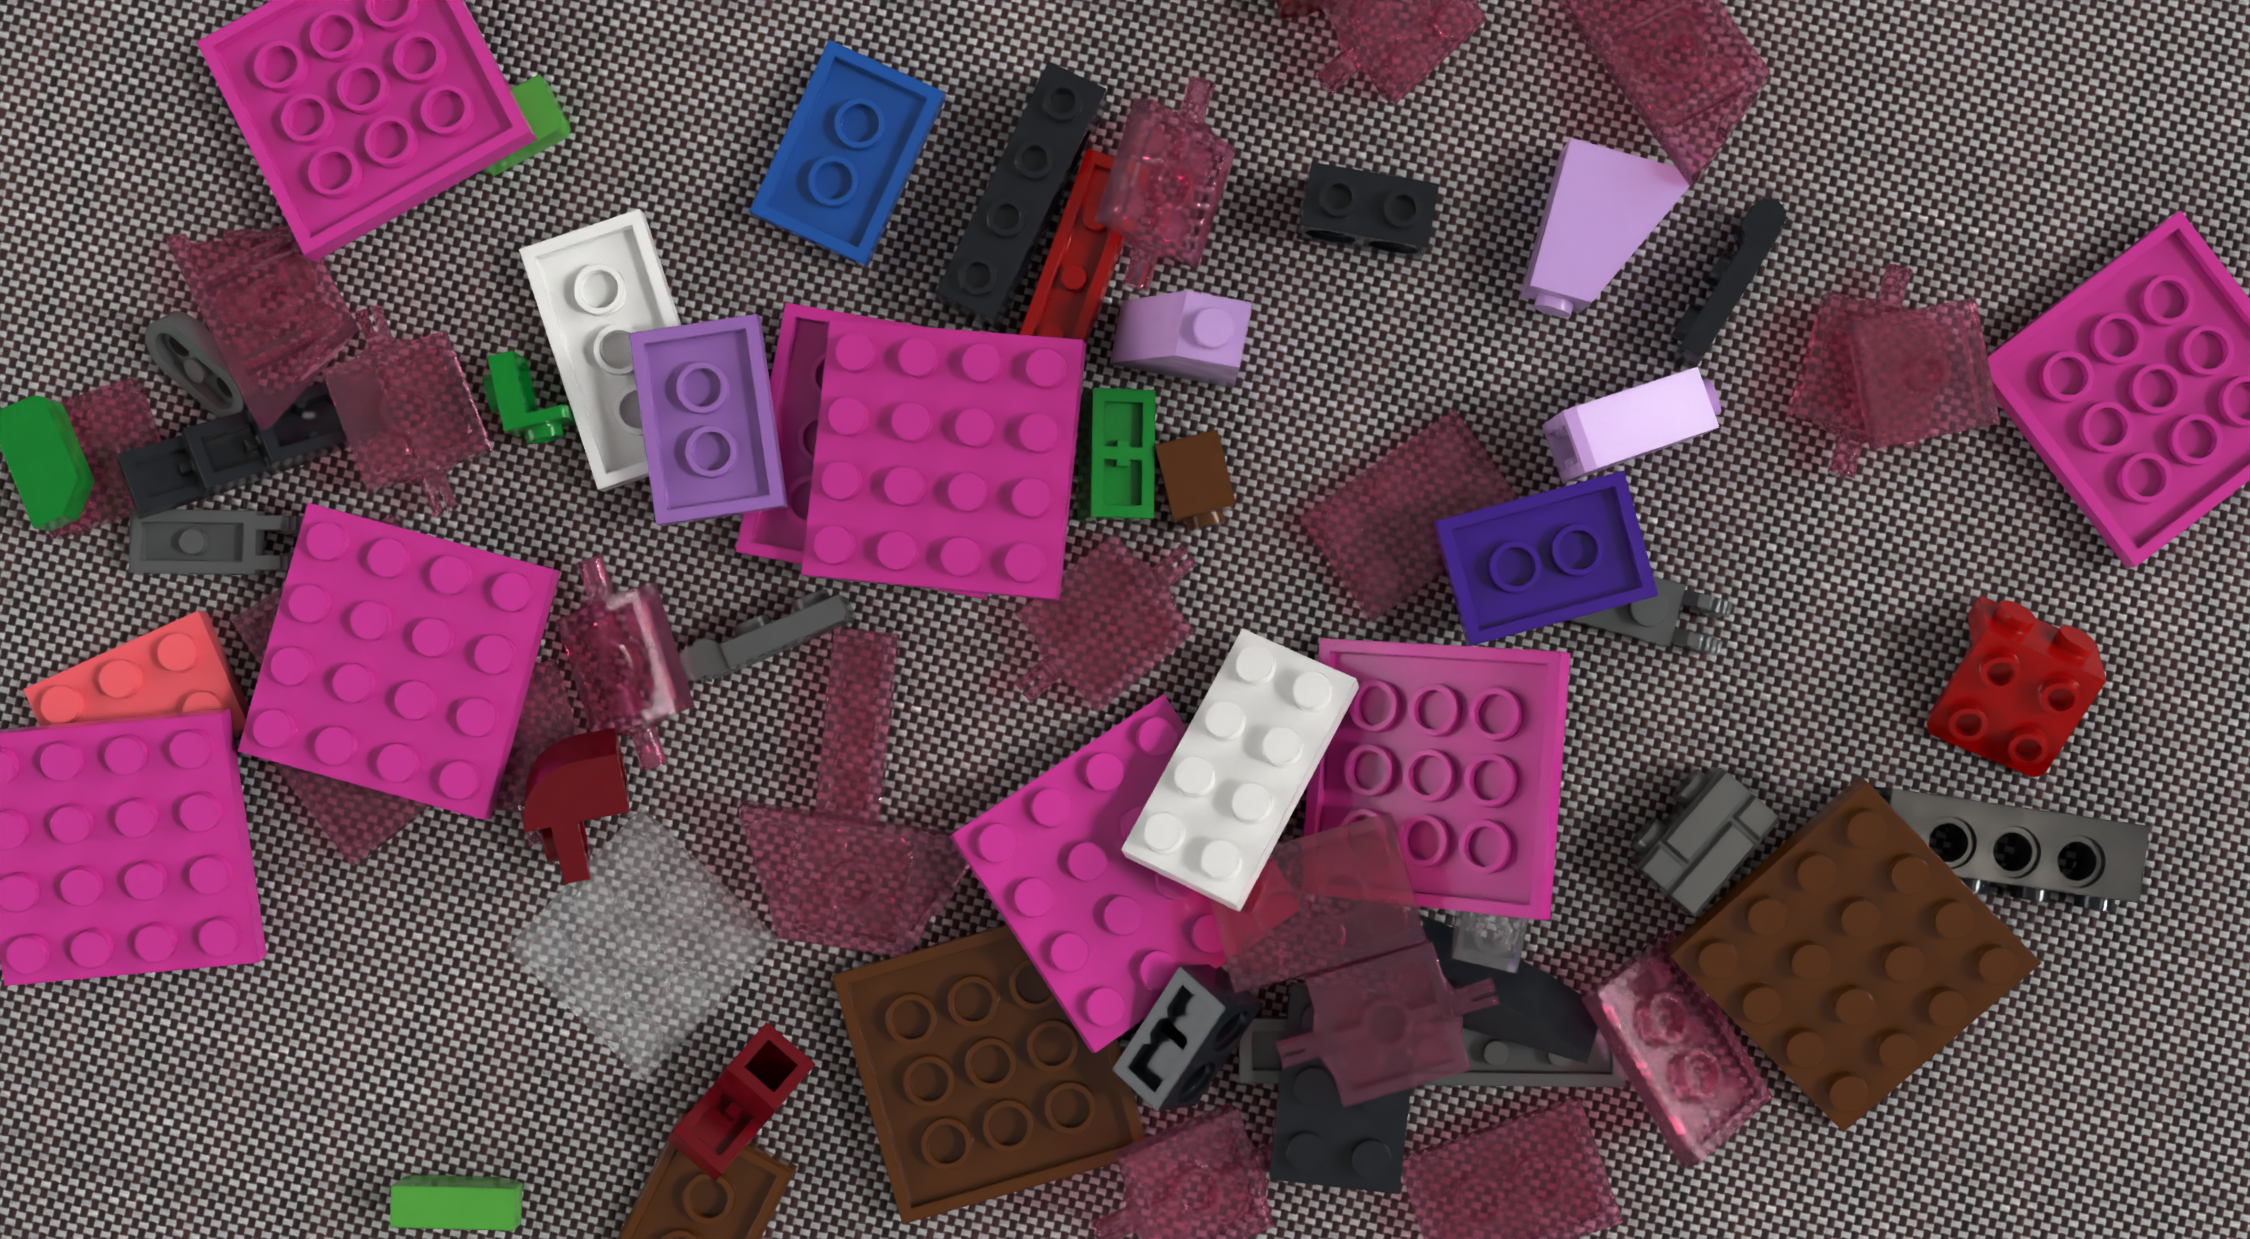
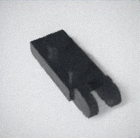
(1730, 279)

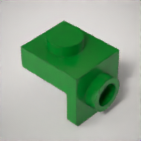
(512, 394)

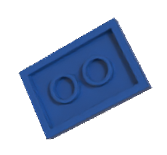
(847, 153)

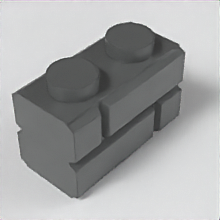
(1701, 838)

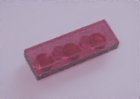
(857, 723)

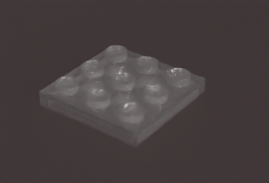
(643, 944)

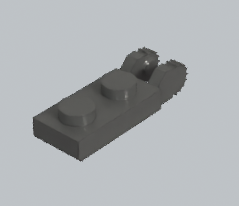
(207, 542)
(1656, 617)
(761, 639)

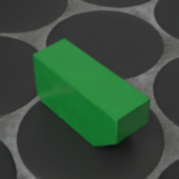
(45, 461)

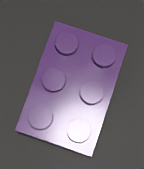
(708, 420)

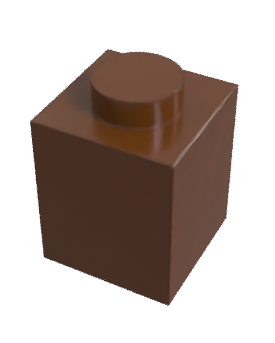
(1195, 480)

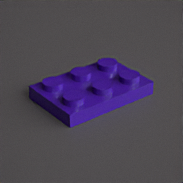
(1545, 558)

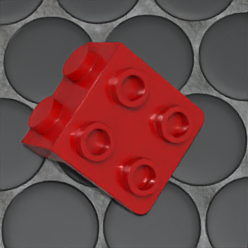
(2017, 688)

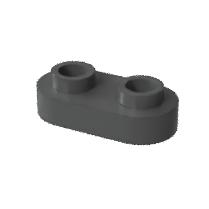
(194, 361)

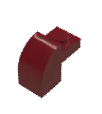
(571, 784)
(740, 1101)

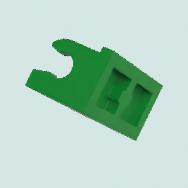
(1116, 455)

